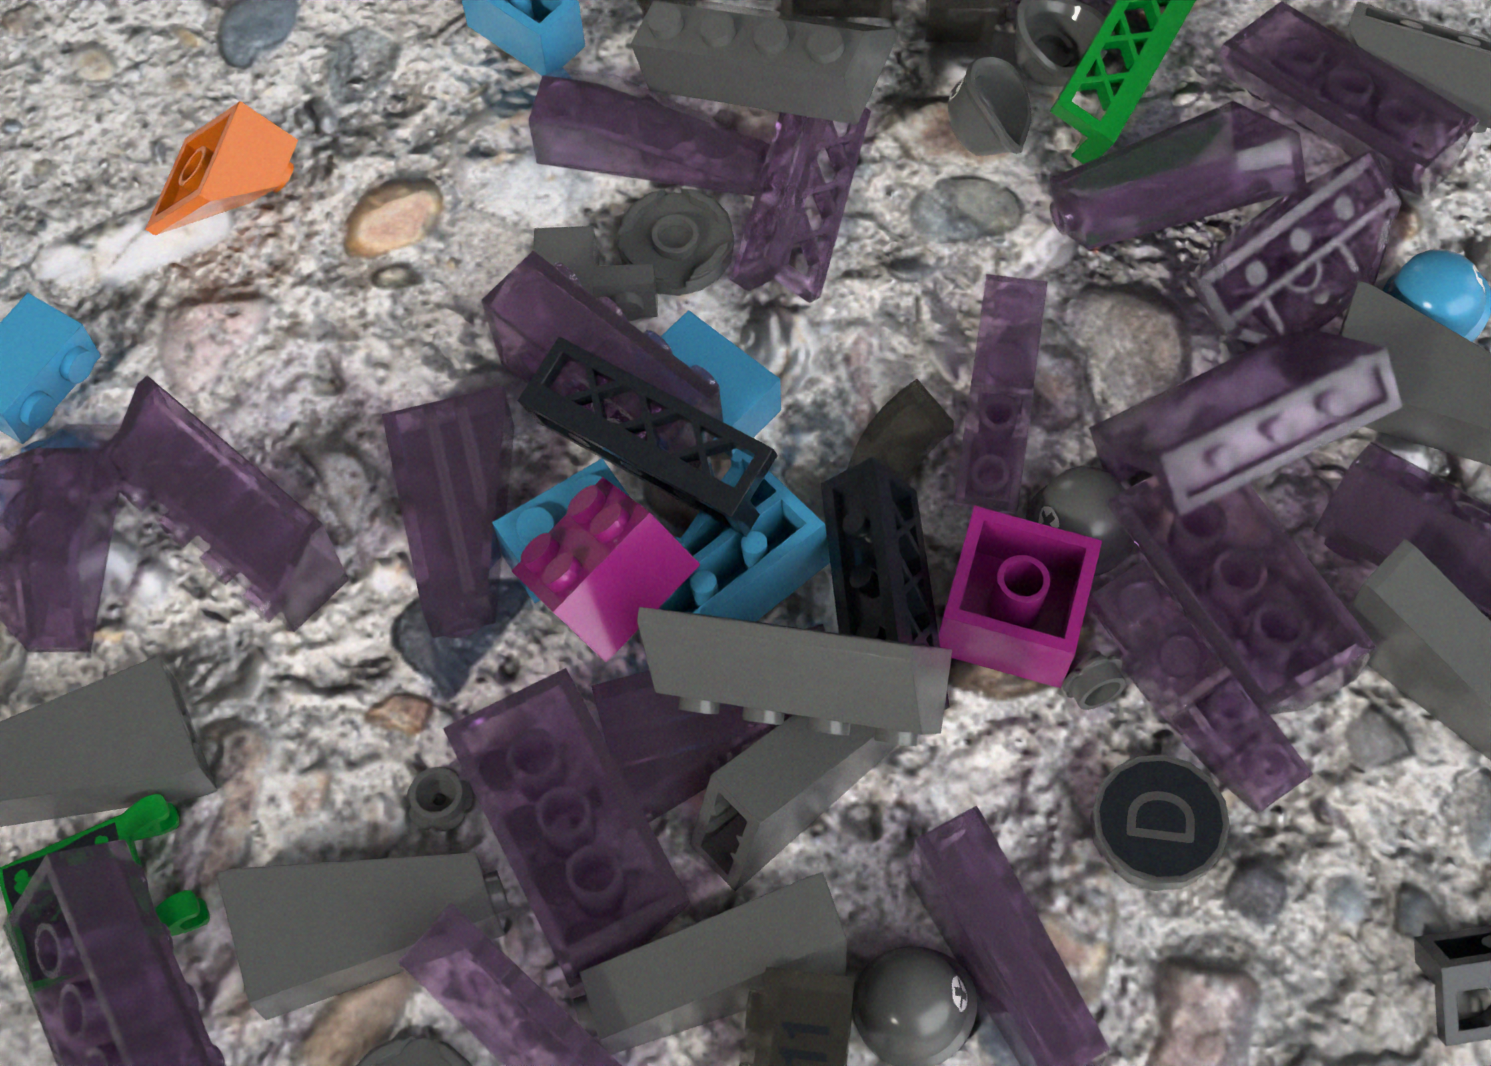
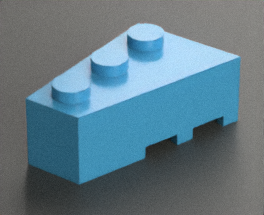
(756, 572)

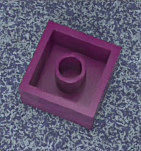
(604, 566)
(1019, 596)

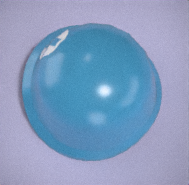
(1444, 289)

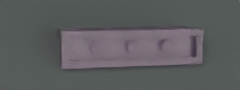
(778, 209)
(496, 998)

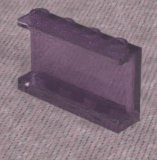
(1249, 416)

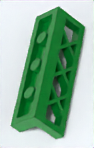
(1123, 90)

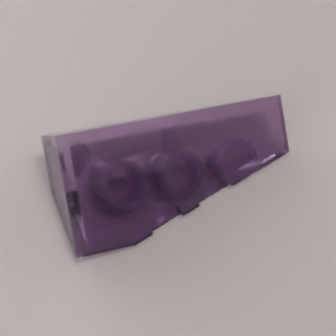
(632, 132)

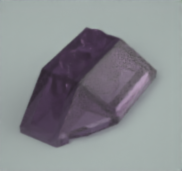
(1300, 255)
(57, 536)

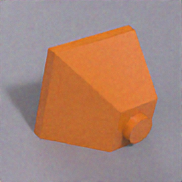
(224, 168)

